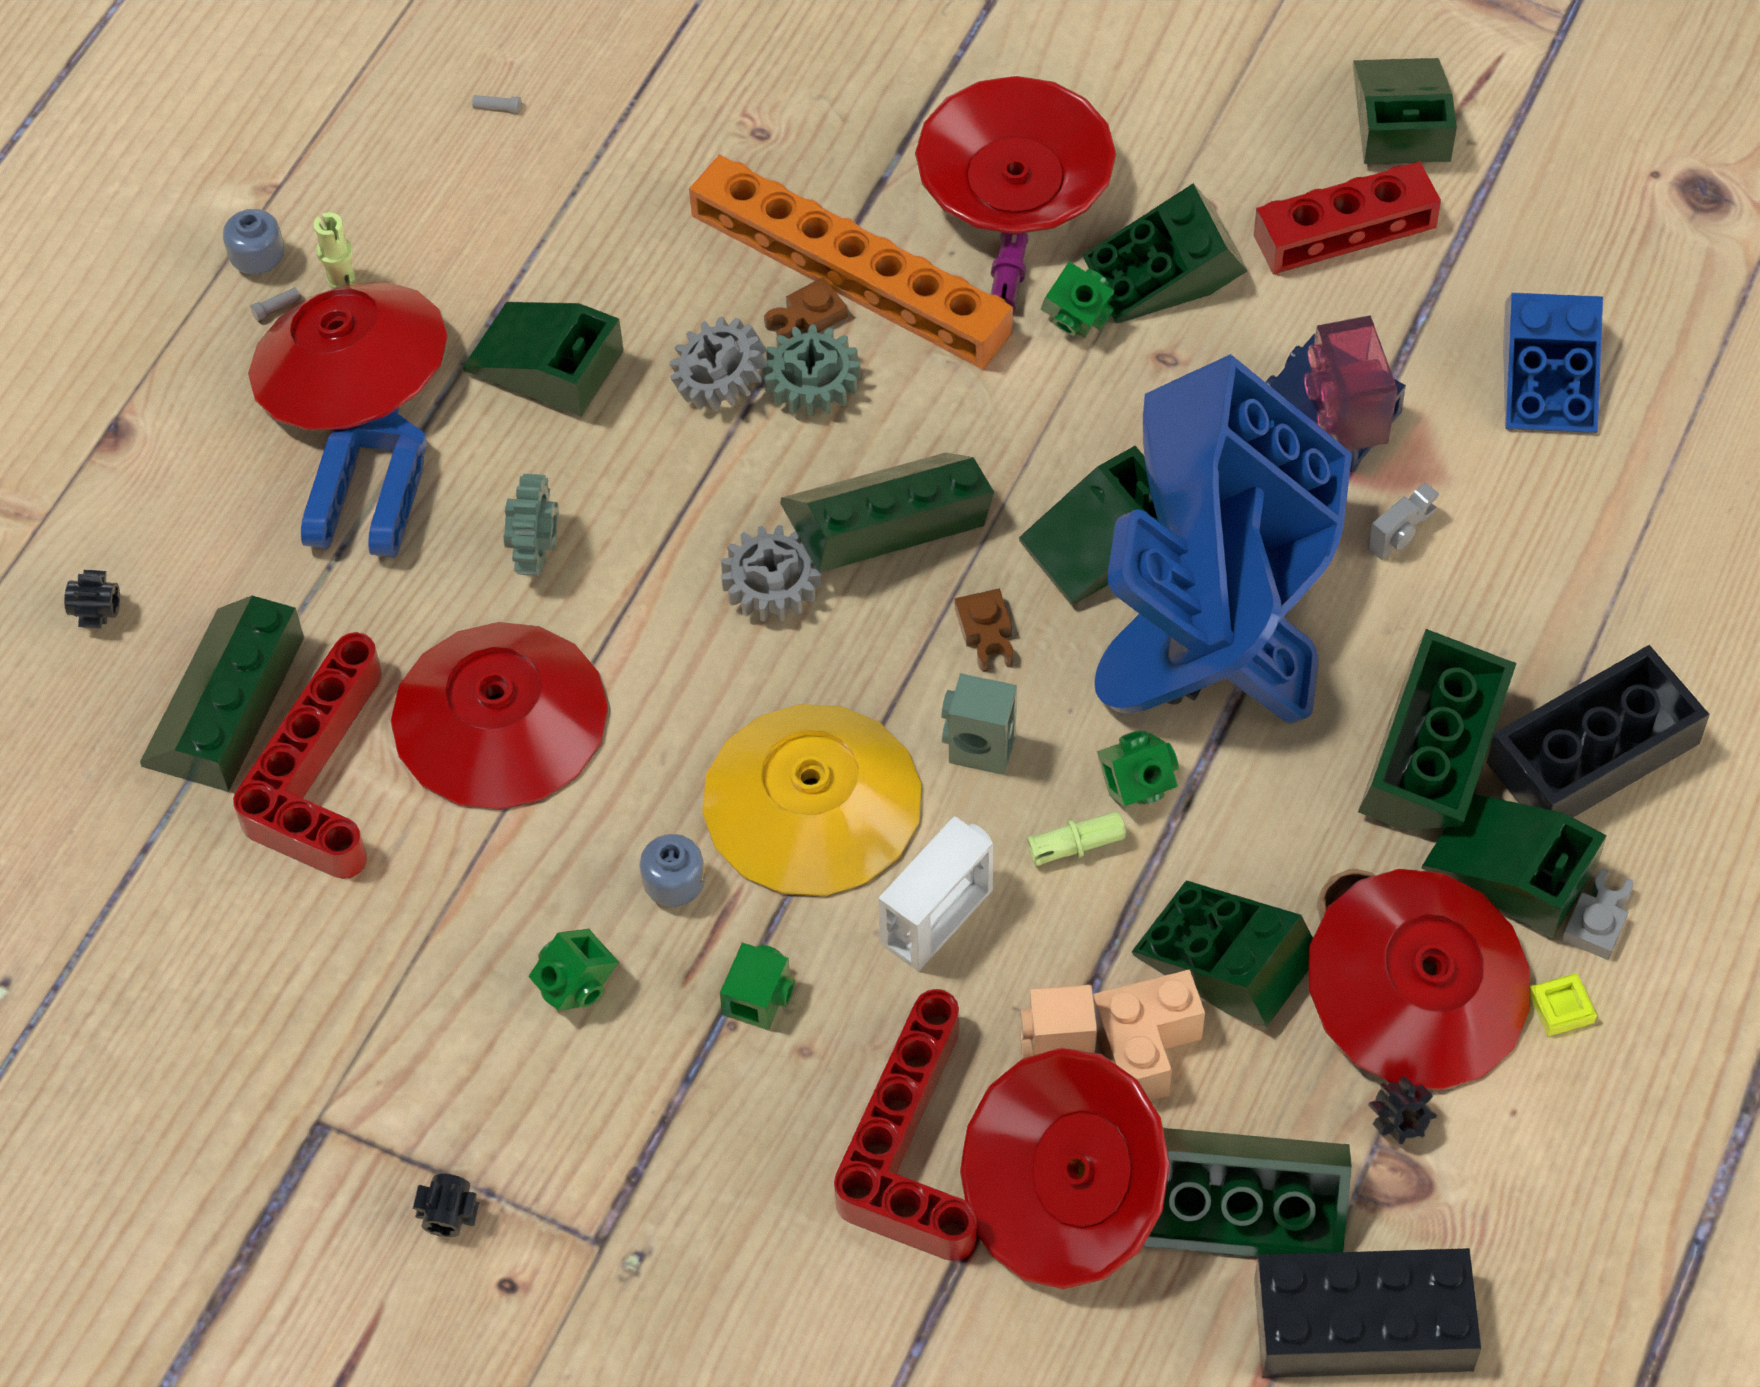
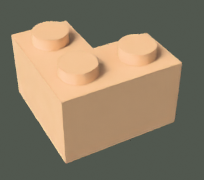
(1058, 1020)
(1143, 1021)

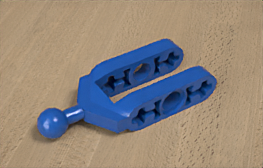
(397, 492)

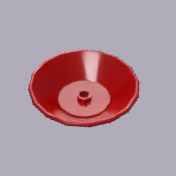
(1015, 155)
(348, 356)
(504, 747)
(1393, 1013)
(1026, 1159)

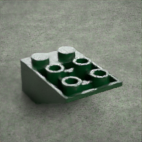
(1404, 110)
(1167, 257)
(549, 352)
(1077, 533)
(1520, 858)
(1237, 949)

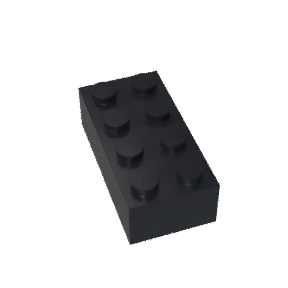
(1598, 736)
(1366, 1313)

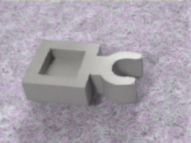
(1396, 525)
(1598, 919)

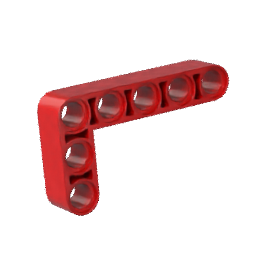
(305, 759)
(896, 1131)

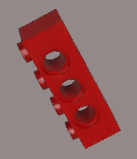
(1346, 217)

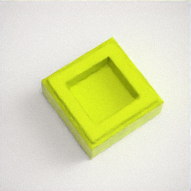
(1562, 1004)

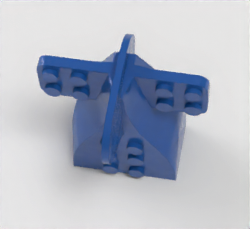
(1243, 530)

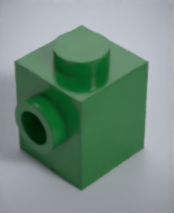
(757, 985)

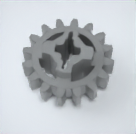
(718, 363)
(769, 574)

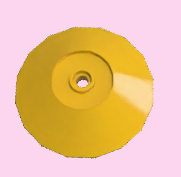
(820, 833)

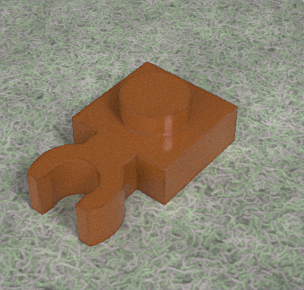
(809, 305)
(986, 623)

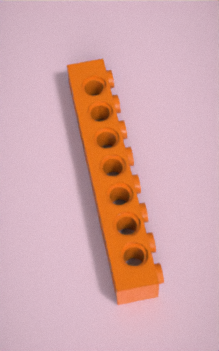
(852, 261)

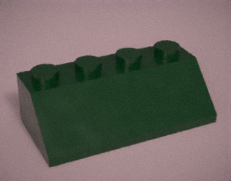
(889, 509)
(226, 692)
(1437, 735)
(1253, 1195)

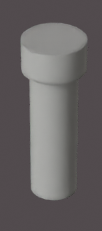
(496, 103)
(262, 309)

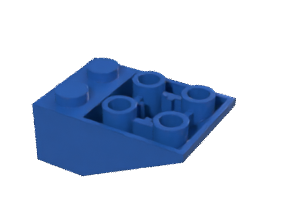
(1552, 362)

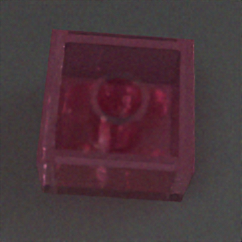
(1351, 383)

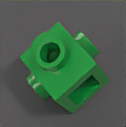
(1079, 301)
(1139, 768)
(573, 969)

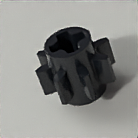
(92, 599)
(1402, 1110)
(445, 1205)

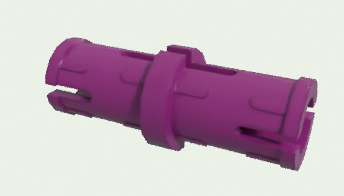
(1009, 268)

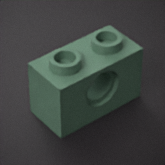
(980, 723)

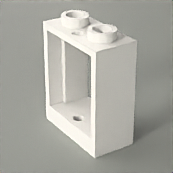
(936, 892)

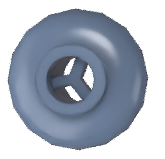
(253, 241)
(672, 870)

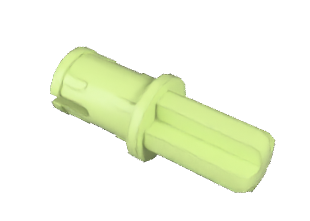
(1076, 838)

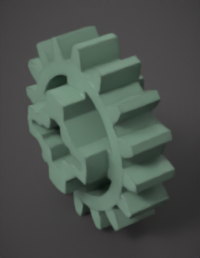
(833, 374)
(531, 524)

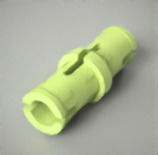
(334, 250)

